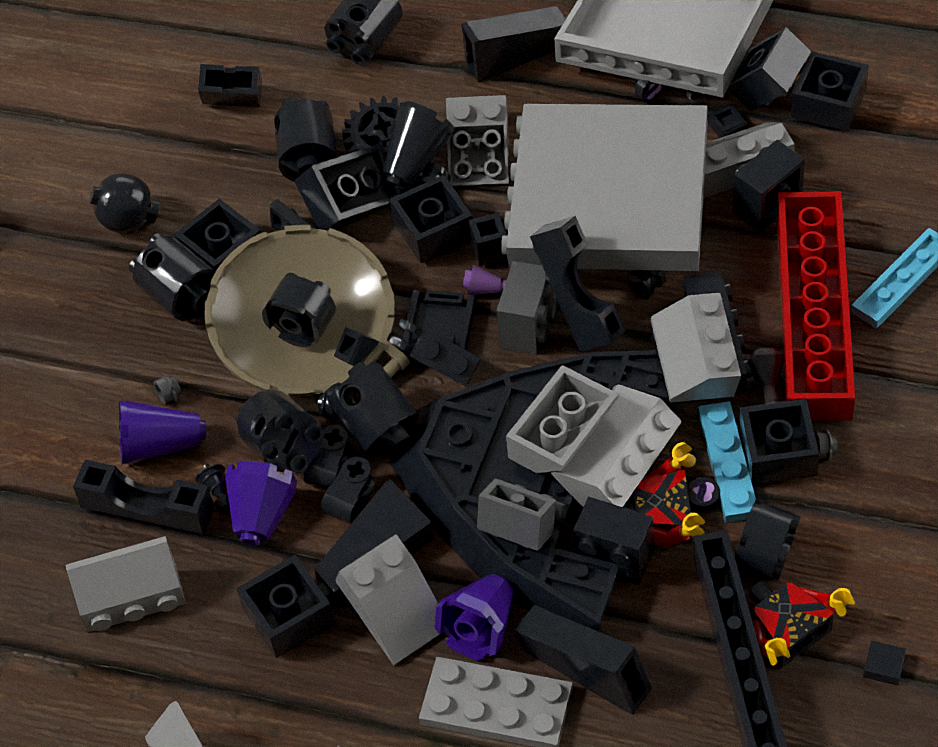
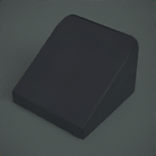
(354, 346)

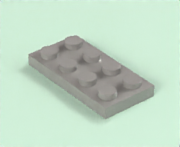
(496, 703)

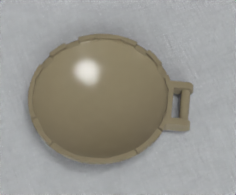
(248, 281)

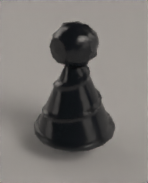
(214, 478)

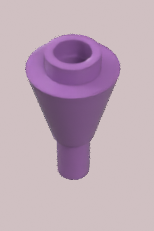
(482, 282)

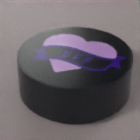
(648, 90)
(703, 494)

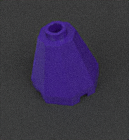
(257, 499)
(476, 617)

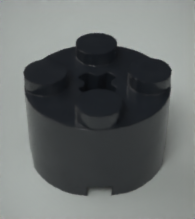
(299, 310)
(766, 539)

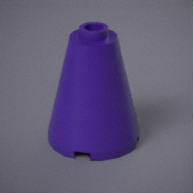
(156, 431)

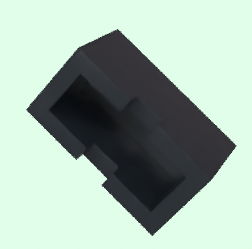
(230, 85)

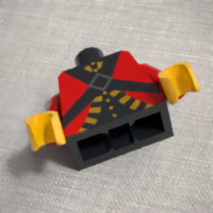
(666, 498)
(793, 618)

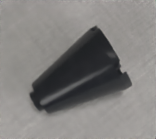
(414, 143)

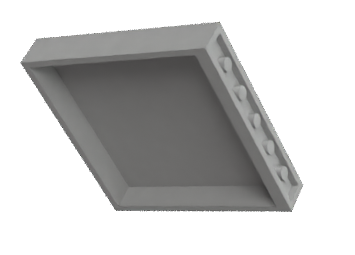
(662, 41)
(622, 172)

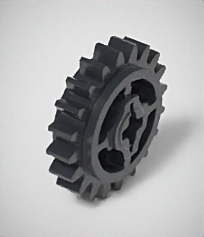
(377, 118)

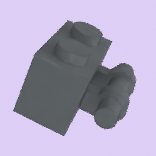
(517, 514)

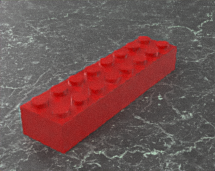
(815, 304)

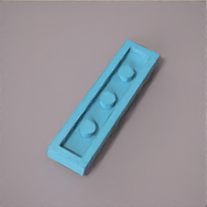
(898, 280)
(727, 460)

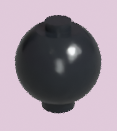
(123, 203)

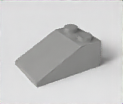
(391, 598)

